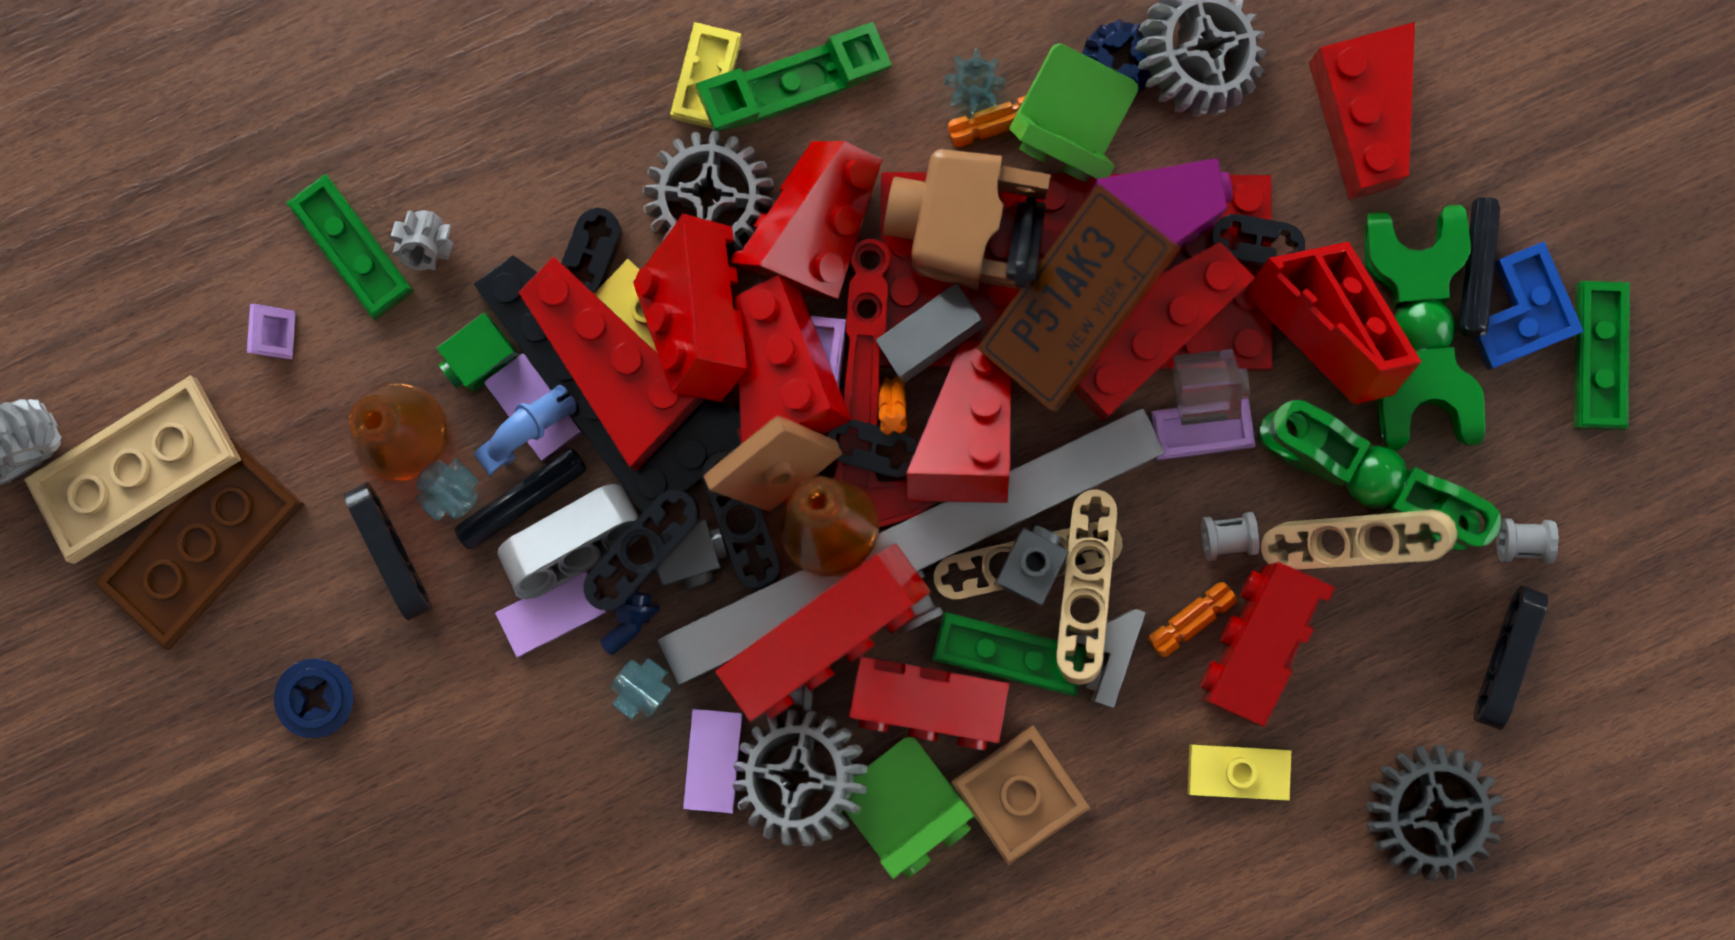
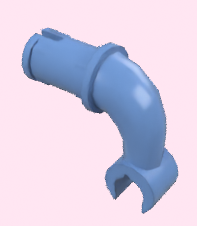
(525, 424)

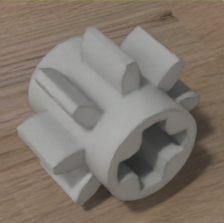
(421, 240)

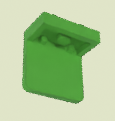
(1073, 112)
(908, 808)

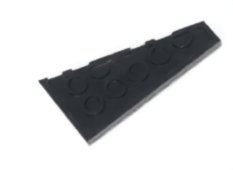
(675, 463)

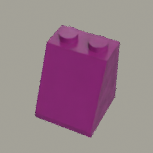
(1177, 198)

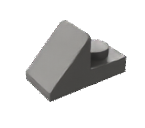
(1118, 648)

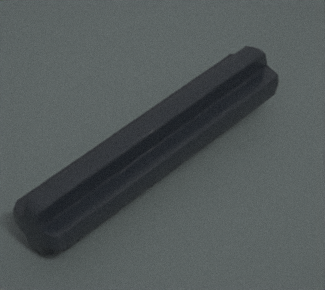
(1026, 242)
(1480, 267)
(520, 499)

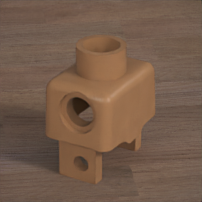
(957, 215)

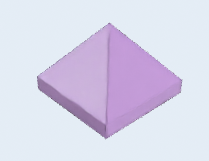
(271, 331)

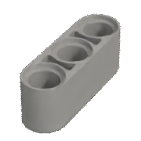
(567, 541)

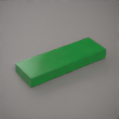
(350, 247)
(1602, 355)
(1004, 653)

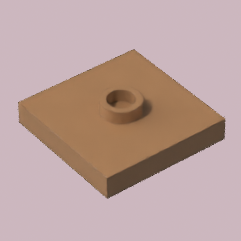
(772, 464)
(1020, 794)

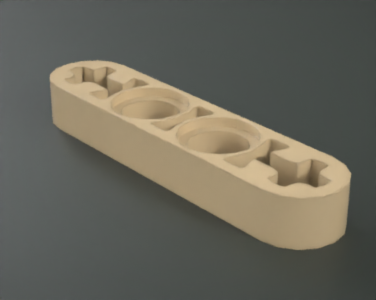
(1358, 547)
(963, 560)
(1091, 586)

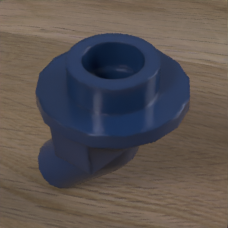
(632, 617)

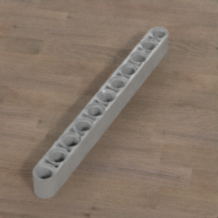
(923, 539)

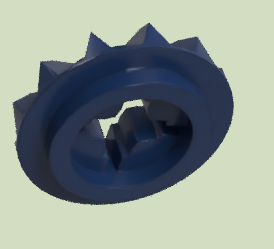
(1113, 37)
(291, 701)

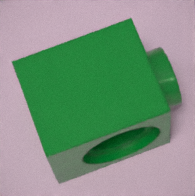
(475, 353)

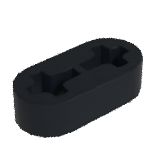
(1256, 230)
(605, 249)
(869, 460)

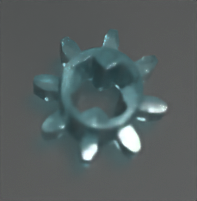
(974, 94)
(446, 489)
(640, 688)

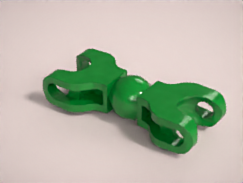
(1419, 291)
(1373, 473)

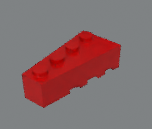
(1161, 325)
(608, 363)
(822, 632)

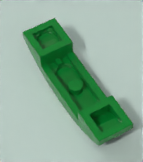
(794, 81)

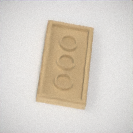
(132, 469)

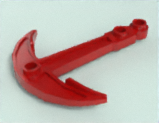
(863, 384)

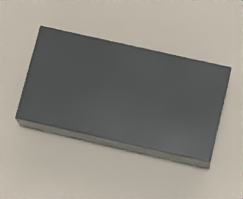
(930, 332)

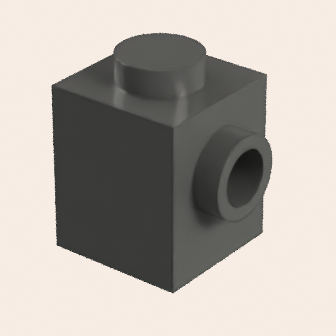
(694, 558)
(1032, 564)

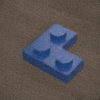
(1539, 310)

